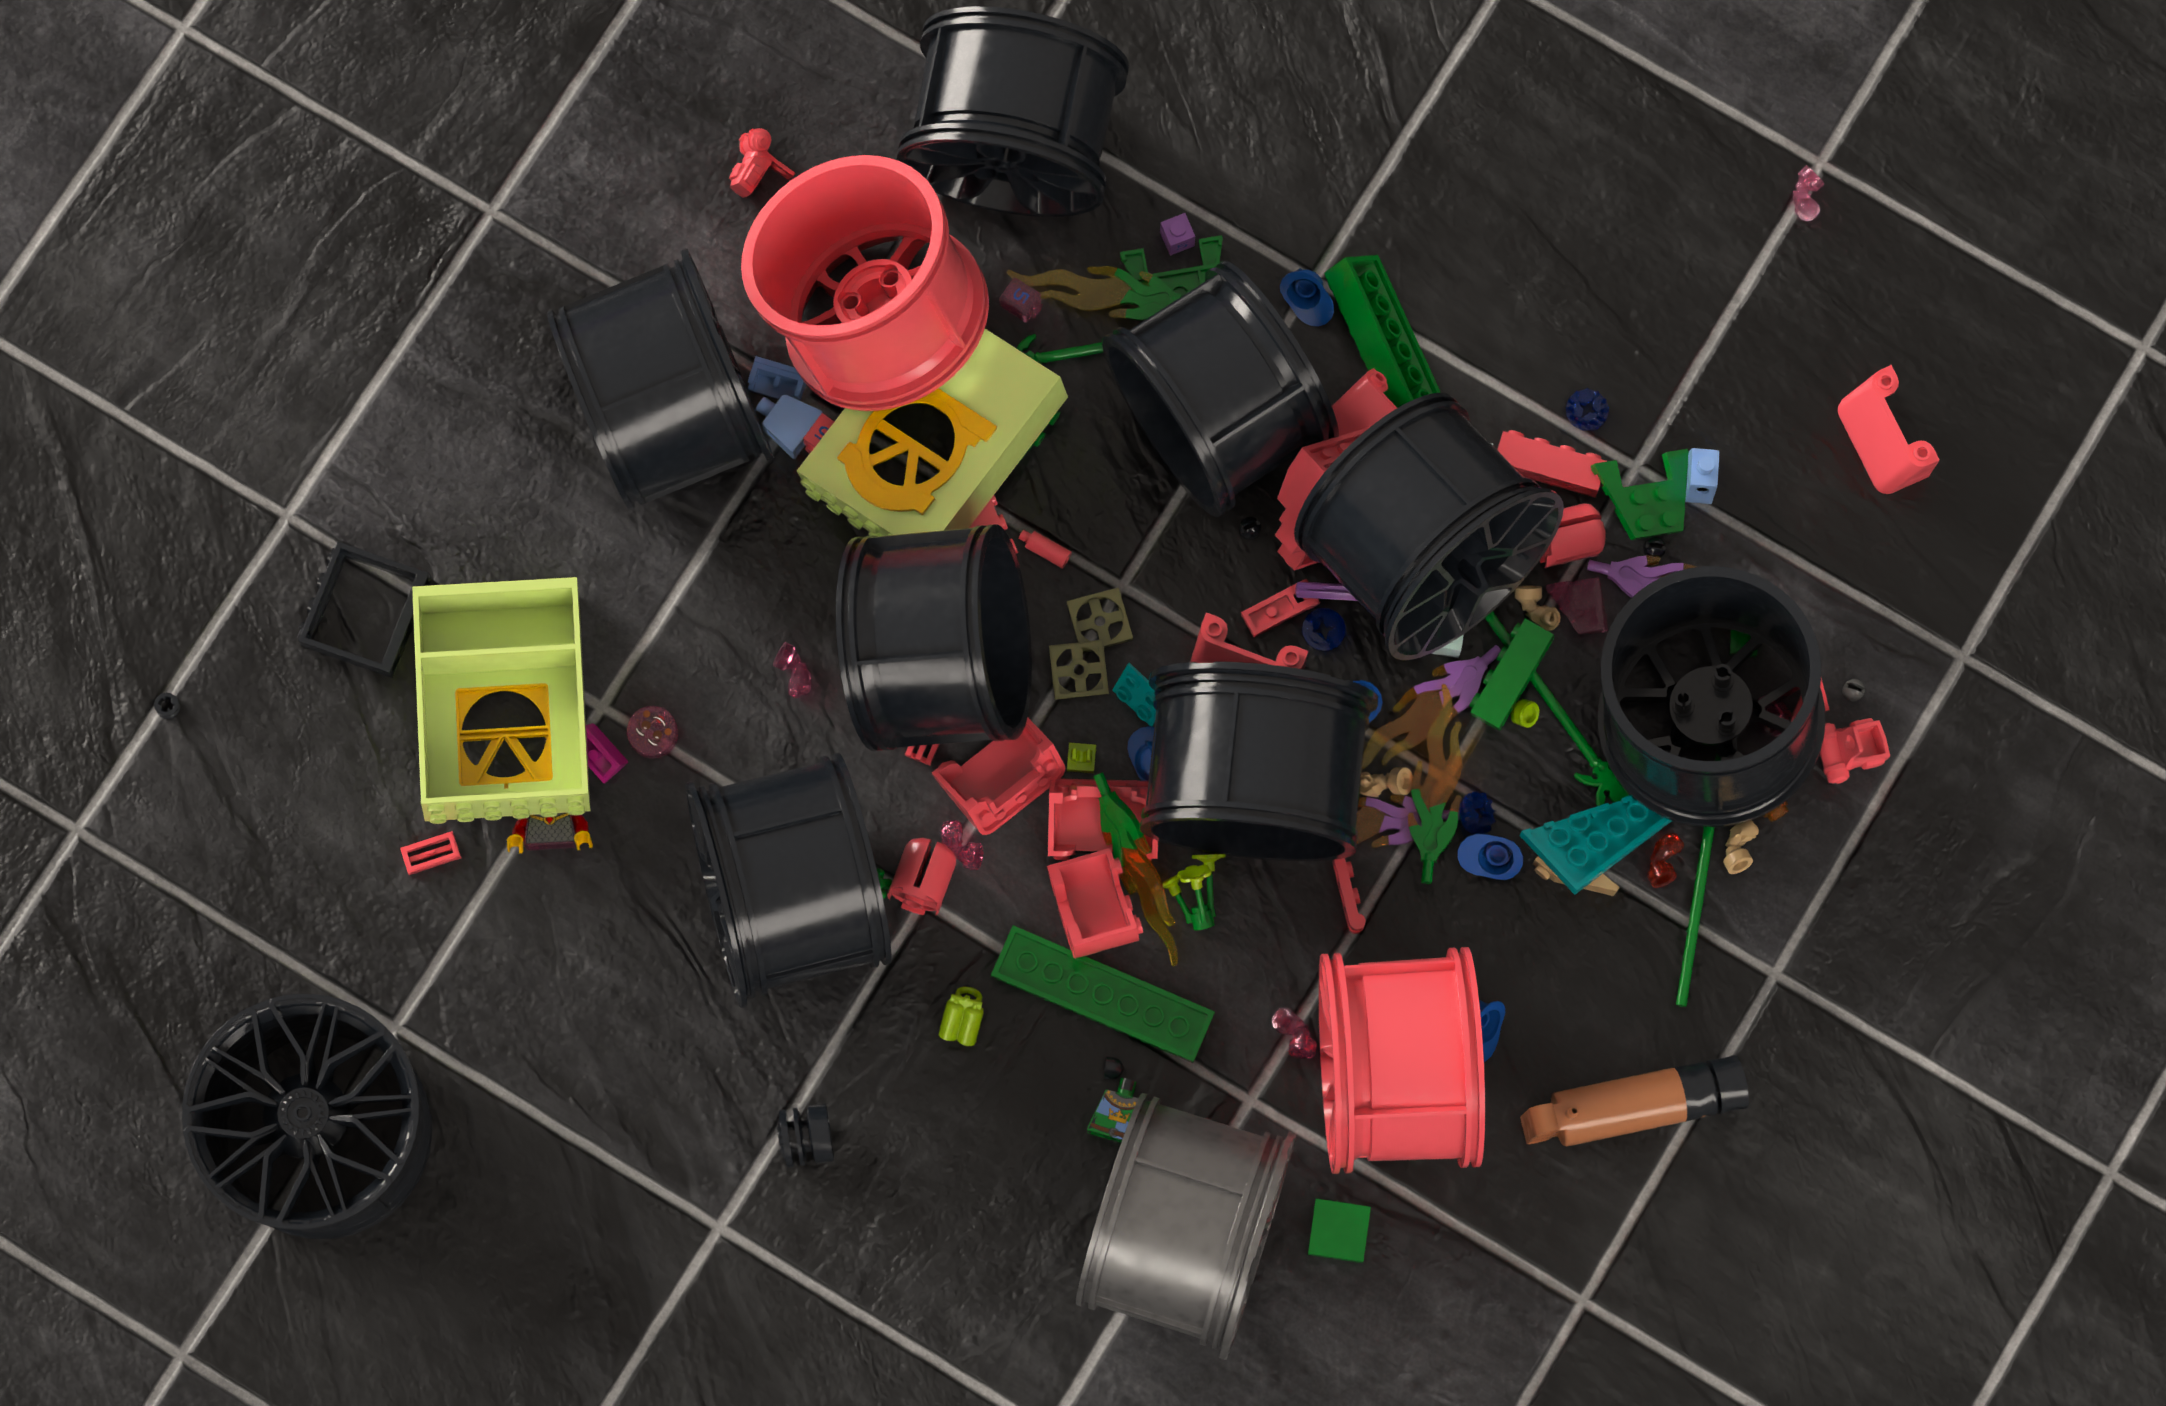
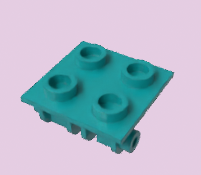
(1136, 693)

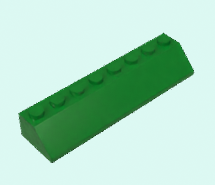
(1380, 327)

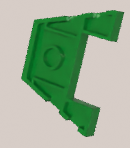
(1178, 280)
(1649, 507)

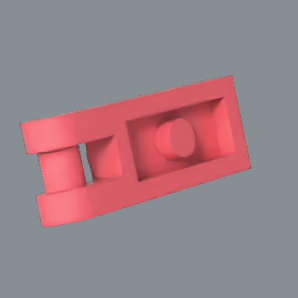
(1276, 610)
(1349, 895)

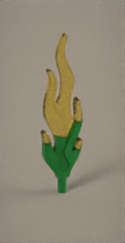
(1106, 293)

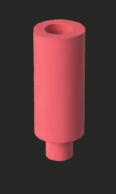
(1046, 548)

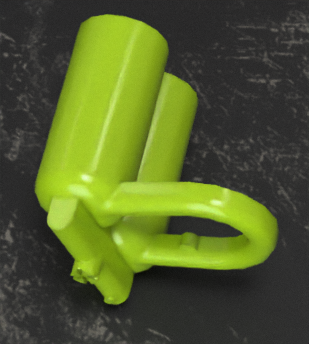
(962, 1017)

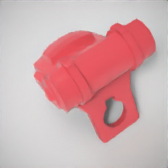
(755, 162)
(1852, 747)

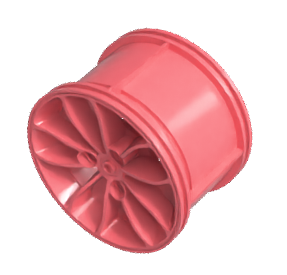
(890, 327)
(1402, 1060)

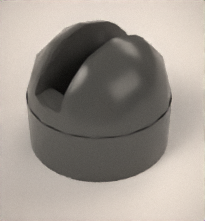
(1852, 694)

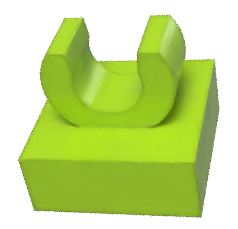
(1081, 758)

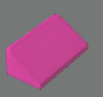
(603, 756)

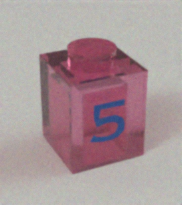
(1021, 300)

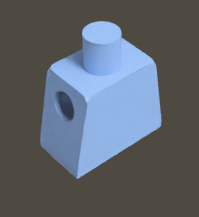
(788, 422)
(1702, 473)

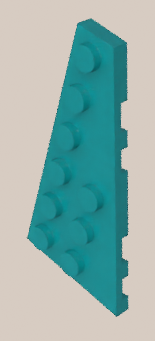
(1593, 840)

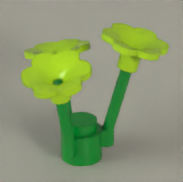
(1201, 914)

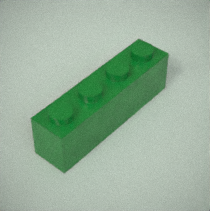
(1512, 674)

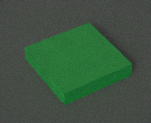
(1339, 1230)

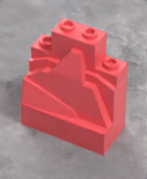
(1299, 481)

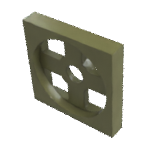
(1110, 618)
(1068, 670)

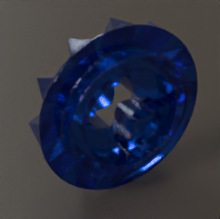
(1591, 420)
(1331, 620)
(1469, 816)

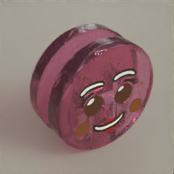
(652, 732)

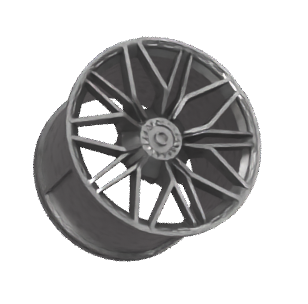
(1184, 1222)

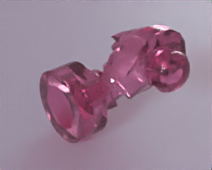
(1805, 206)
(800, 677)
(971, 854)
(1288, 1023)

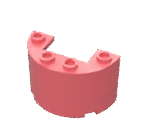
(1093, 903)

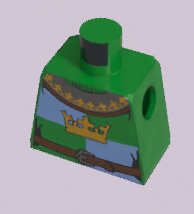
(1114, 1112)

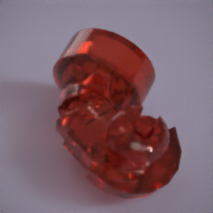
(1661, 872)

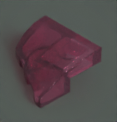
(1581, 604)

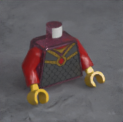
(548, 833)

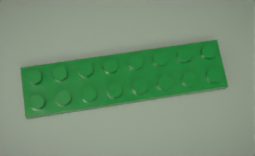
(1103, 994)

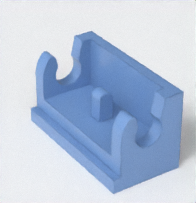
(775, 379)

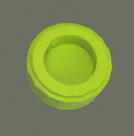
(1525, 713)

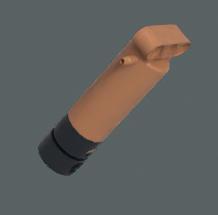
(1639, 1102)

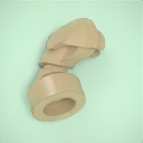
(1544, 616)
(1398, 782)
(1737, 858)

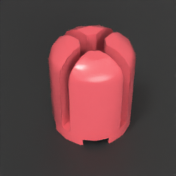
(1578, 536)
(935, 881)

